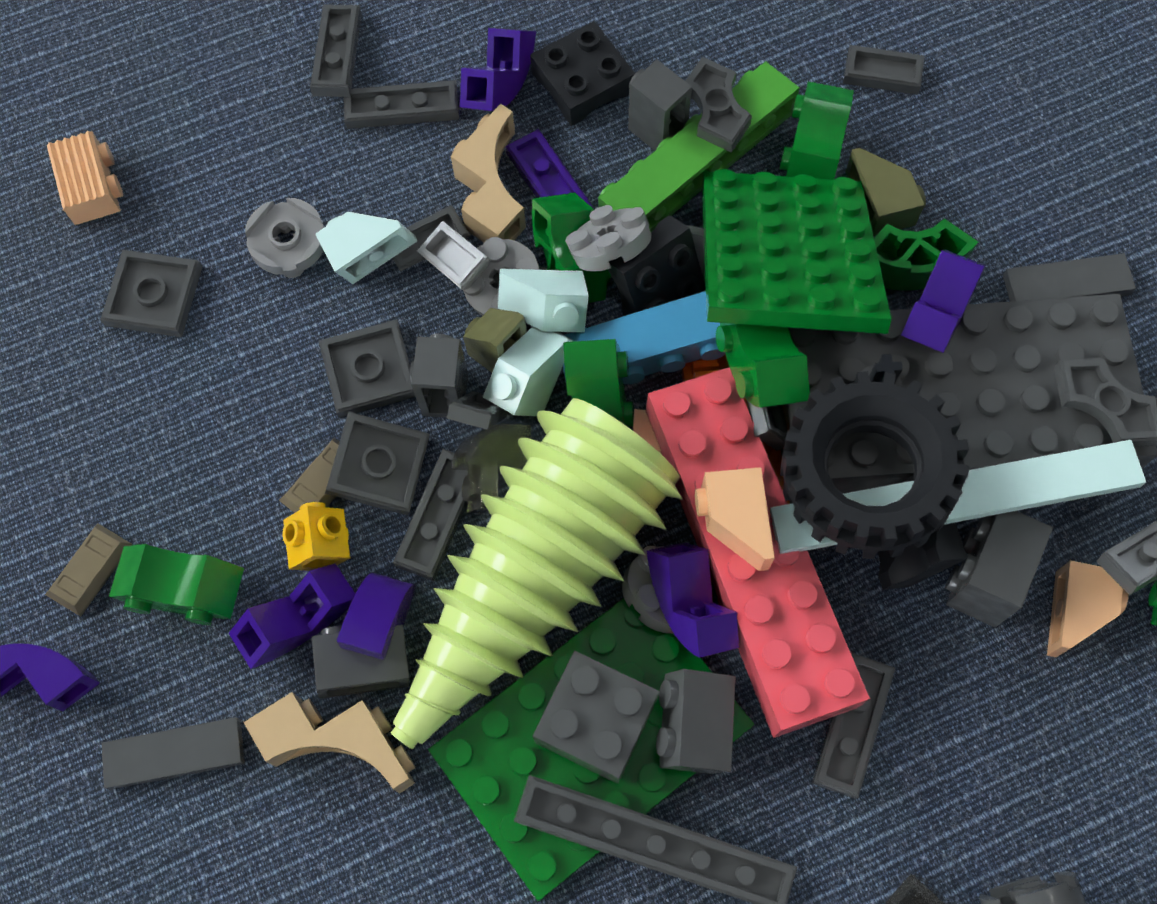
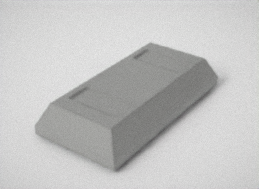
(454, 256)

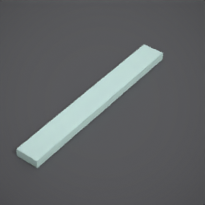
(998, 489)

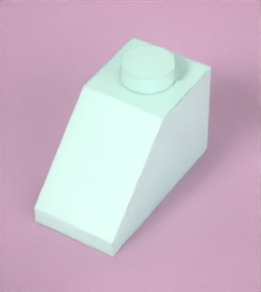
(362, 243)
(545, 298)
(527, 373)

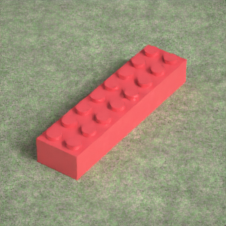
(783, 613)

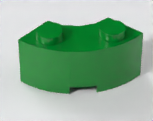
(819, 132)
(552, 222)
(910, 256)
(764, 364)
(596, 376)
(176, 583)

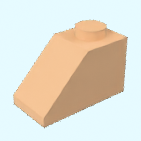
(738, 513)
(1082, 604)

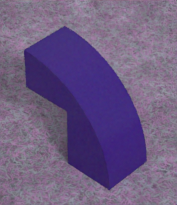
(505, 71)
(943, 301)
(685, 597)
(374, 615)
(288, 622)
(51, 674)

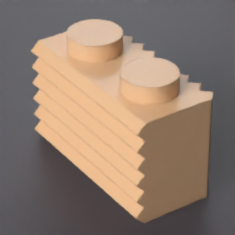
(85, 177)

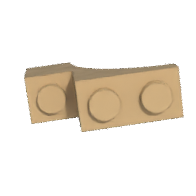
(475, 162)
(291, 730)

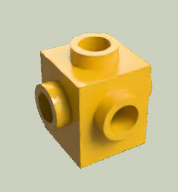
(316, 537)

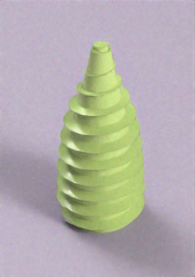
(537, 557)

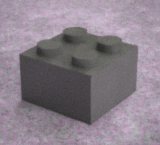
(998, 566)
(596, 717)

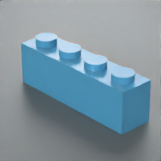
(660, 337)

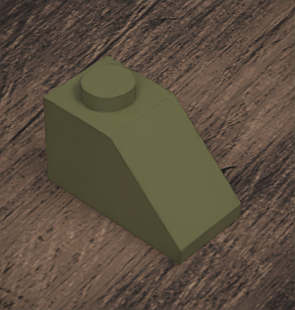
(888, 190)
(493, 335)

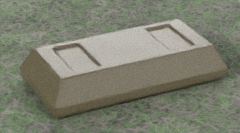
(313, 481)
(88, 570)

